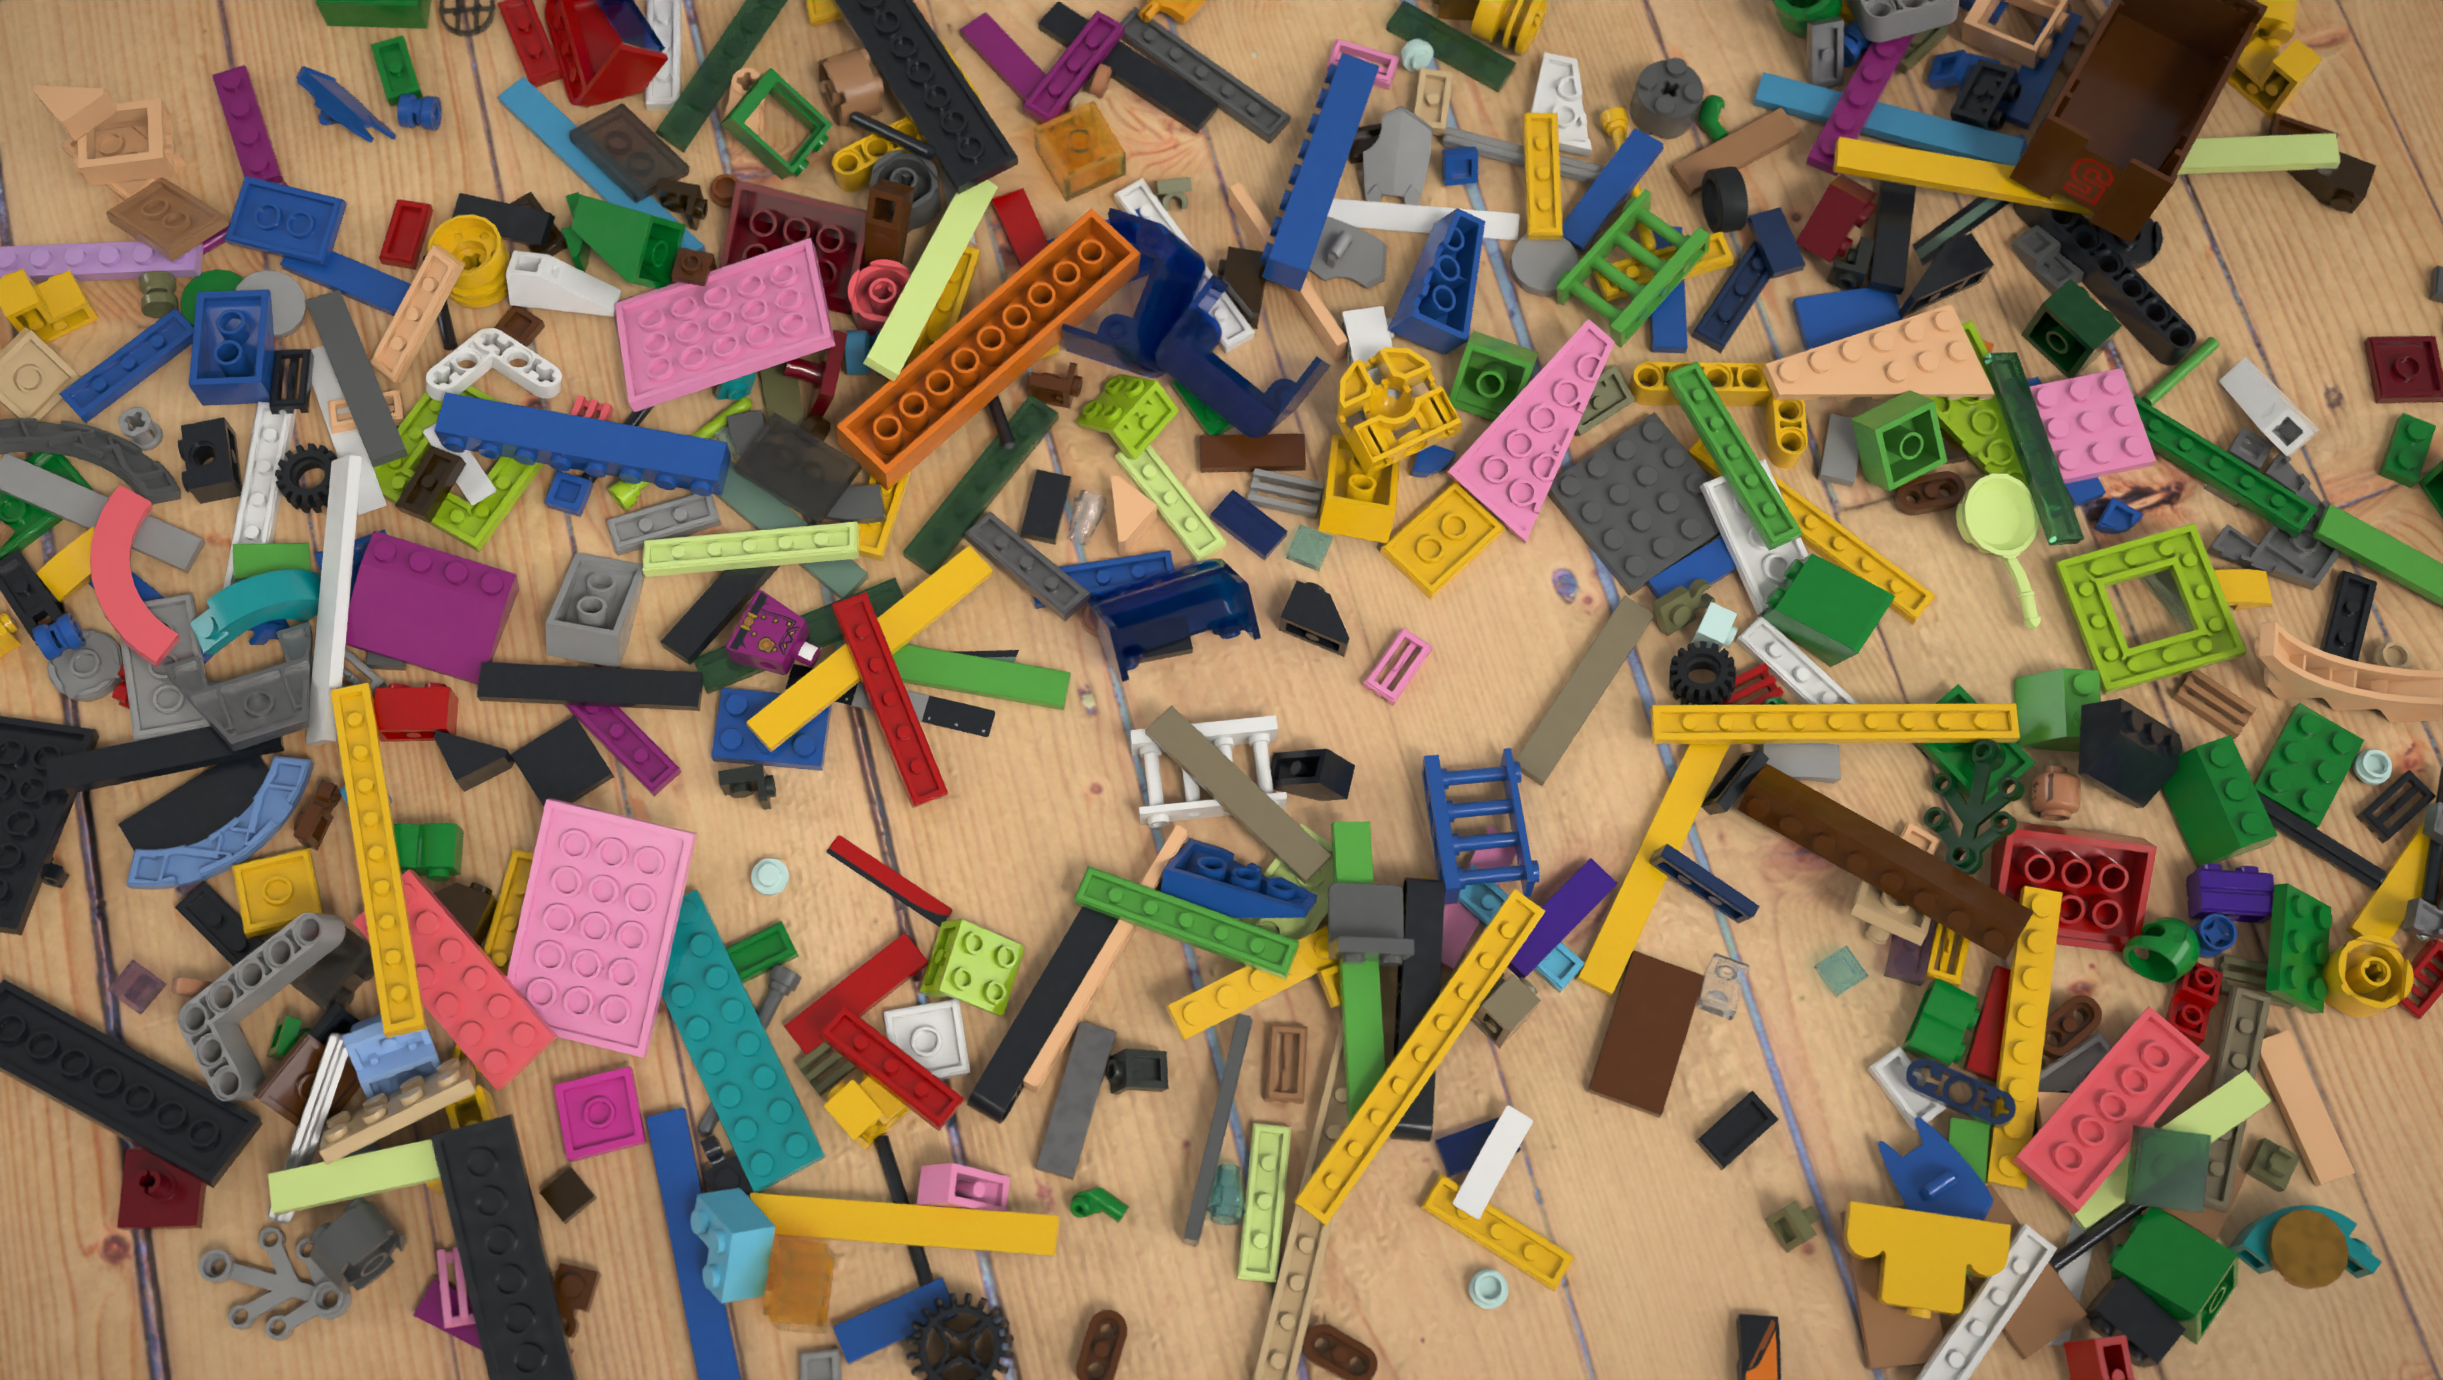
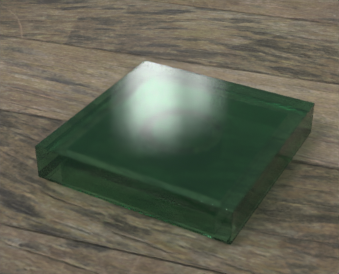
(2168, 1168)

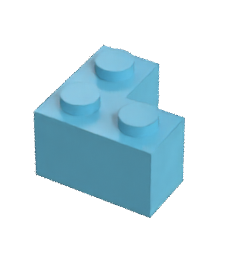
(737, 1242)

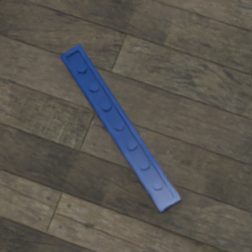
(679, 1186)

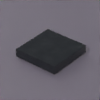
(562, 763)

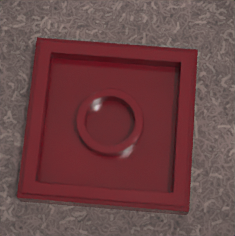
(2405, 369)

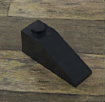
(1954, 269)

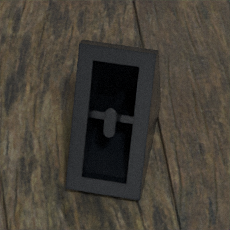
(472, 760)

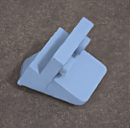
(388, 1062)

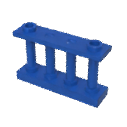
(1449, 845)

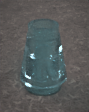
(1227, 1196)

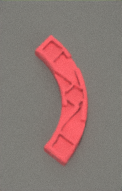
(114, 581)

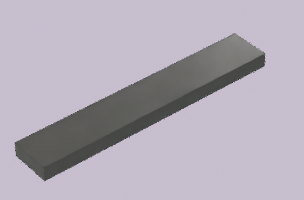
(1204, 76)
(356, 378)
(1217, 1130)

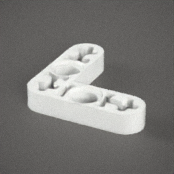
(489, 357)

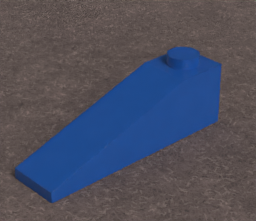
(1217, 882)

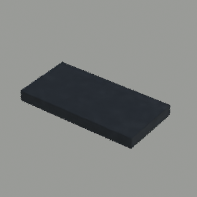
(197, 806)

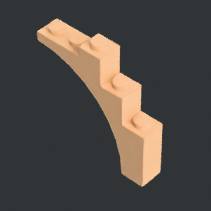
(2304, 671)

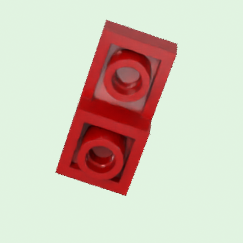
(2192, 1001)

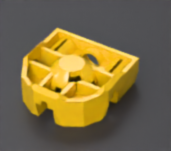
(1373, 439)

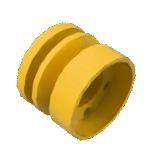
(1513, 17)
(485, 258)

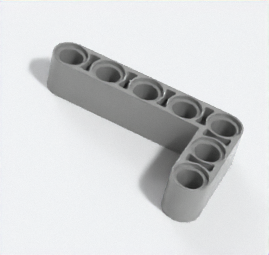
(1899, 18)
(213, 1015)

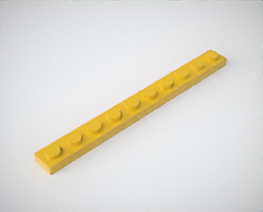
(946, 313)
(1834, 723)
(378, 861)
(1418, 1057)

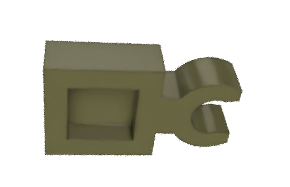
(1679, 606)

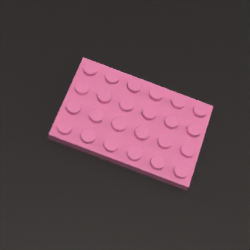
(721, 331)
(600, 924)

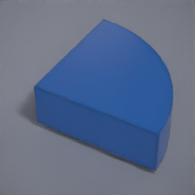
(1432, 461)
(2117, 518)

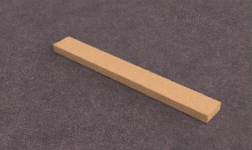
(1098, 973)

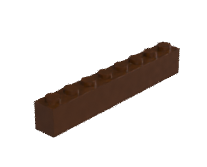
(1885, 861)

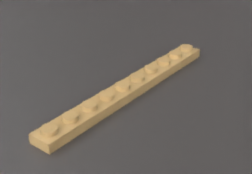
(1305, 1241)

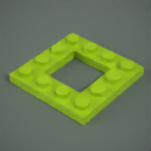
(456, 517)
(2181, 551)

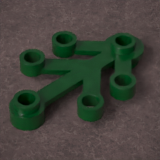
(1975, 811)

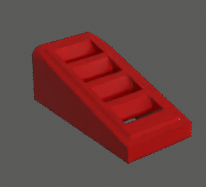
(2431, 949)

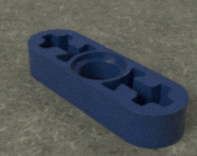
(1991, 1095)

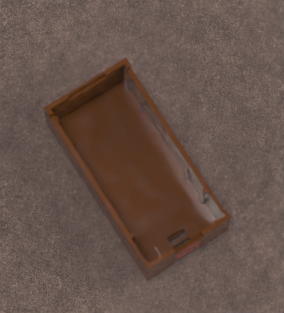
(2136, 106)

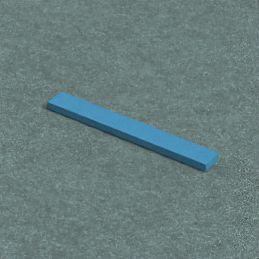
(1891, 122)
(553, 130)

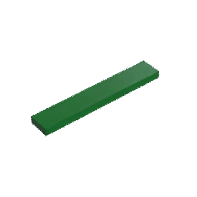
(2225, 471)

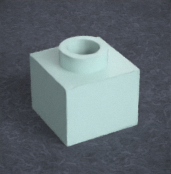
(1716, 627)

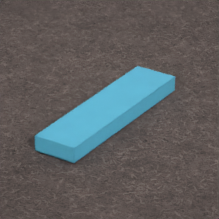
(1484, 902)

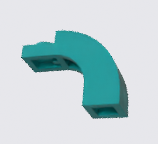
(254, 601)
(2251, 1242)

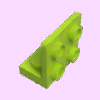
(1130, 411)
(972, 966)

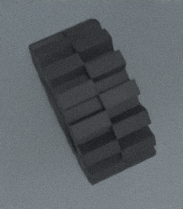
(295, 467)
(1707, 659)

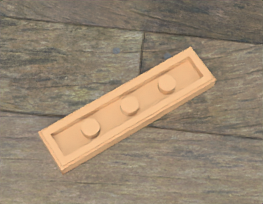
(417, 313)
(2303, 1109)

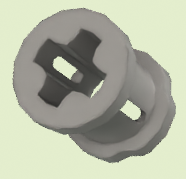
(142, 424)

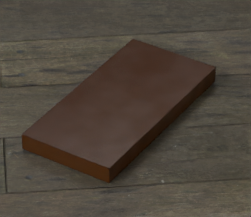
(1646, 1034)

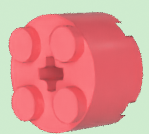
(875, 292)

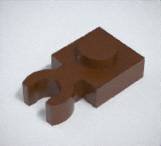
(315, 820)
(575, 1292)

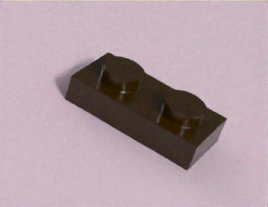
(430, 484)

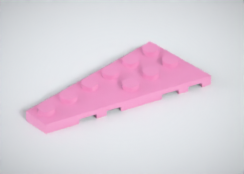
(1524, 447)

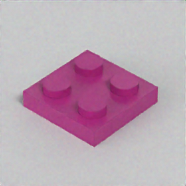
(600, 1114)

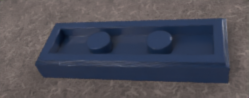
(1703, 884)

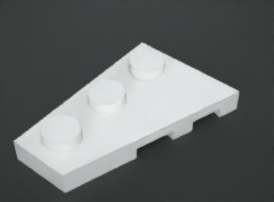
(1561, 93)

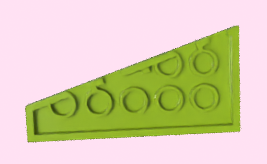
(1980, 423)

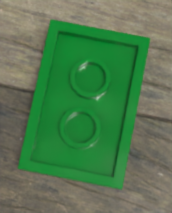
(1957, 757)
(2307, 764)
(2298, 948)

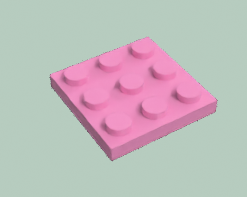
(2093, 425)

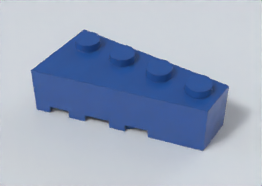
(1443, 285)

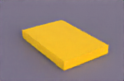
(1442, 540)

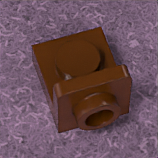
(693, 267)
(1055, 390)

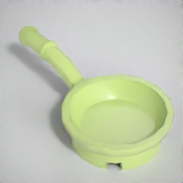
(2002, 522)

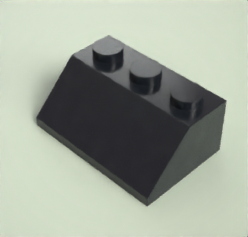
(2126, 750)

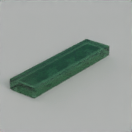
(1452, 46)

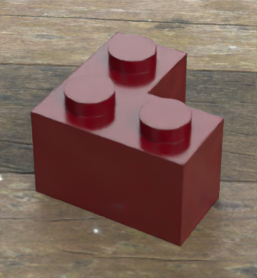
(1836, 215)

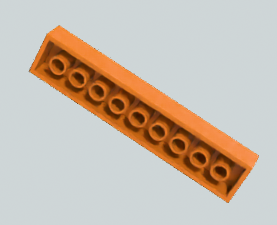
(988, 349)

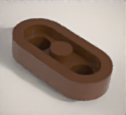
(1927, 494)
(2067, 1029)
(1102, 1350)
(1341, 1350)

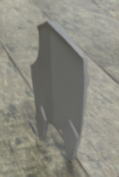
(1398, 158)
(1349, 254)

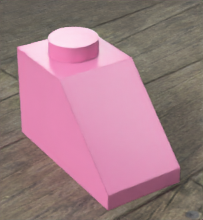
(962, 1187)

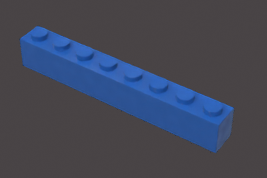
(1320, 172)
(583, 444)

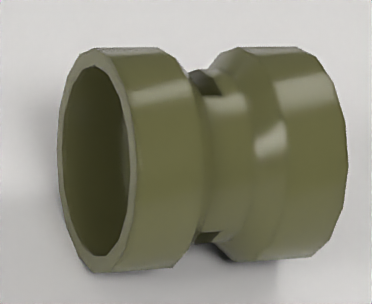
(158, 293)

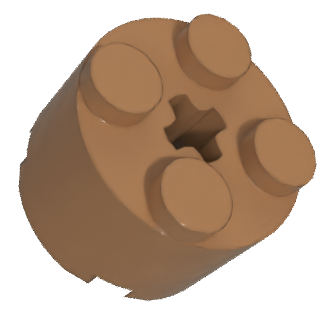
(849, 85)

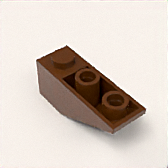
(887, 221)

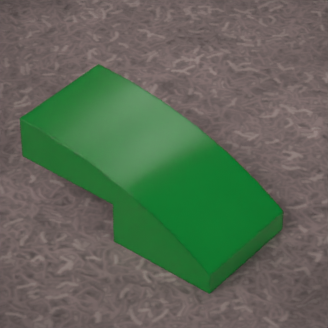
(577, 246)

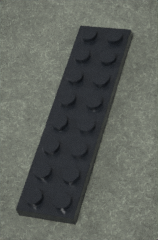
(930, 89)
(120, 1088)
(503, 1252)

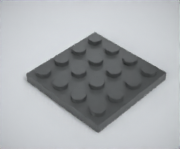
(1637, 503)

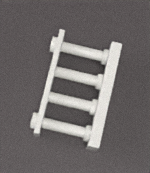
(1225, 734)

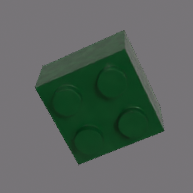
(2071, 329)

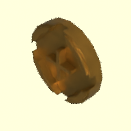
(2307, 1249)

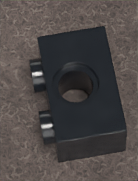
(220, 477)

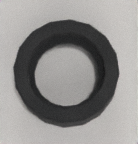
(1724, 199)

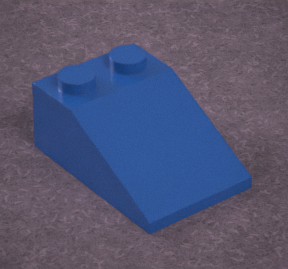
(232, 347)

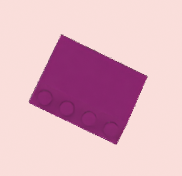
(429, 607)

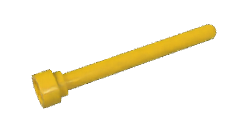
(1615, 123)

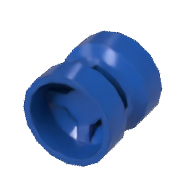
(1854, 44)
(419, 112)
(59, 636)
(2220, 933)

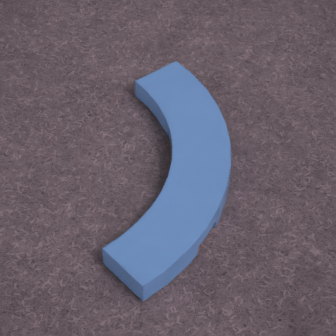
(232, 842)

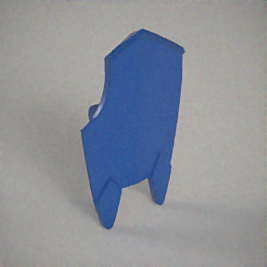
(339, 105)
(1937, 1177)

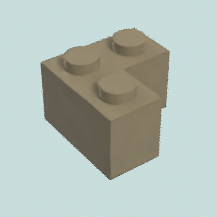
(1506, 1008)

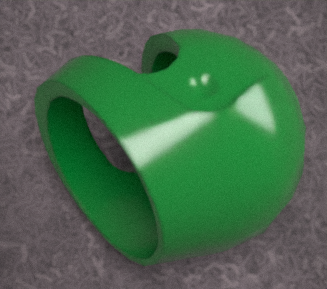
(2171, 950)

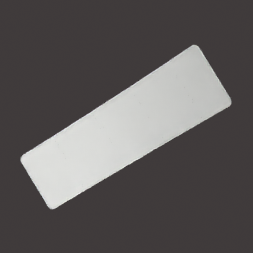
(472, 479)
(1492, 1162)

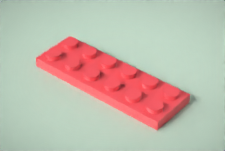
(469, 990)
(2096, 1121)

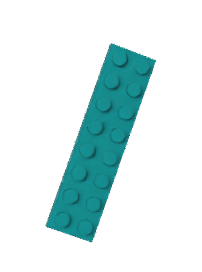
(735, 1053)

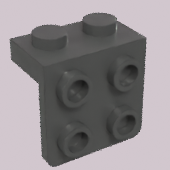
(1367, 924)

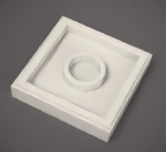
(931, 1036)

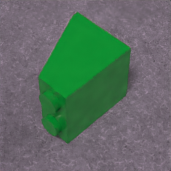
(629, 240)
(1826, 608)
(2177, 1269)

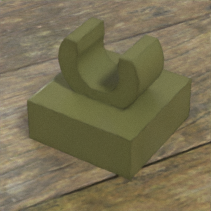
(1172, 188)
(2272, 1164)
(1793, 1225)

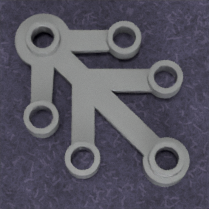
(282, 1286)

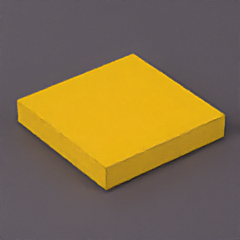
(276, 891)

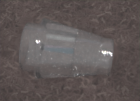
(1085, 516)

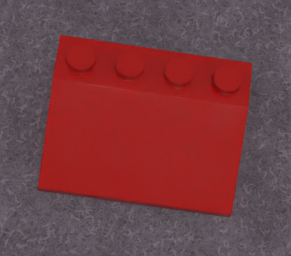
(2098, 873)

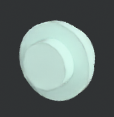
(1416, 55)
(2372, 766)
(770, 877)
(1488, 1289)

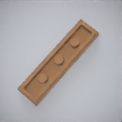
(1736, 149)

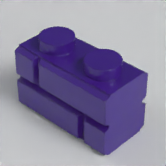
(2237, 894)

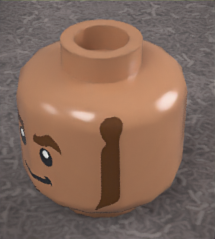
(2055, 793)

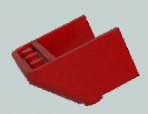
(592, 55)

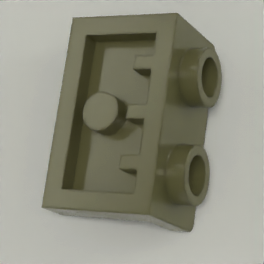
(1607, 398)

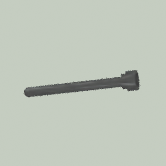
(781, 984)

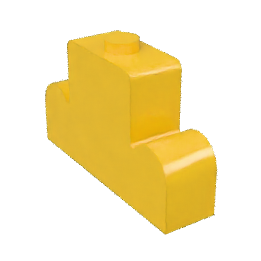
(1924, 1254)

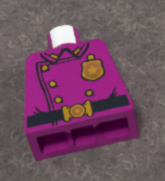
(771, 637)

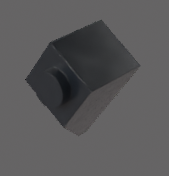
(1314, 618)
(1312, 774)

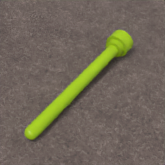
(626, 493)

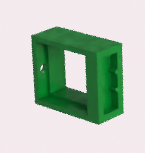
(796, 105)

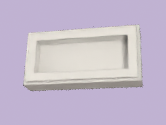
(1891, 1077)

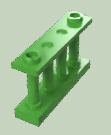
(1644, 297)

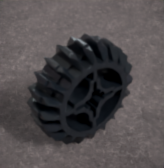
(985, 1321)

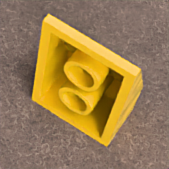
(1355, 502)

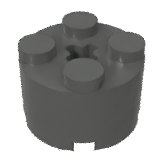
(1666, 98)
(915, 172)
(356, 1245)

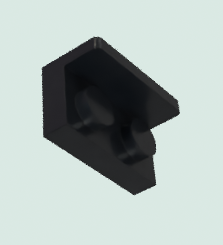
(1987, 96)

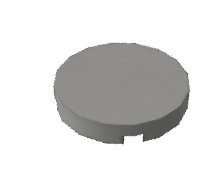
(1541, 263)
(286, 298)
(88, 671)

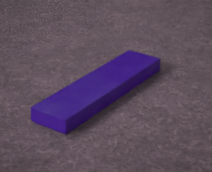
(1562, 915)

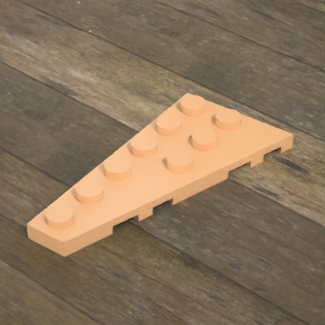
(1913, 354)

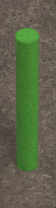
(2180, 371)

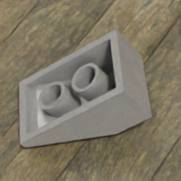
(594, 610)

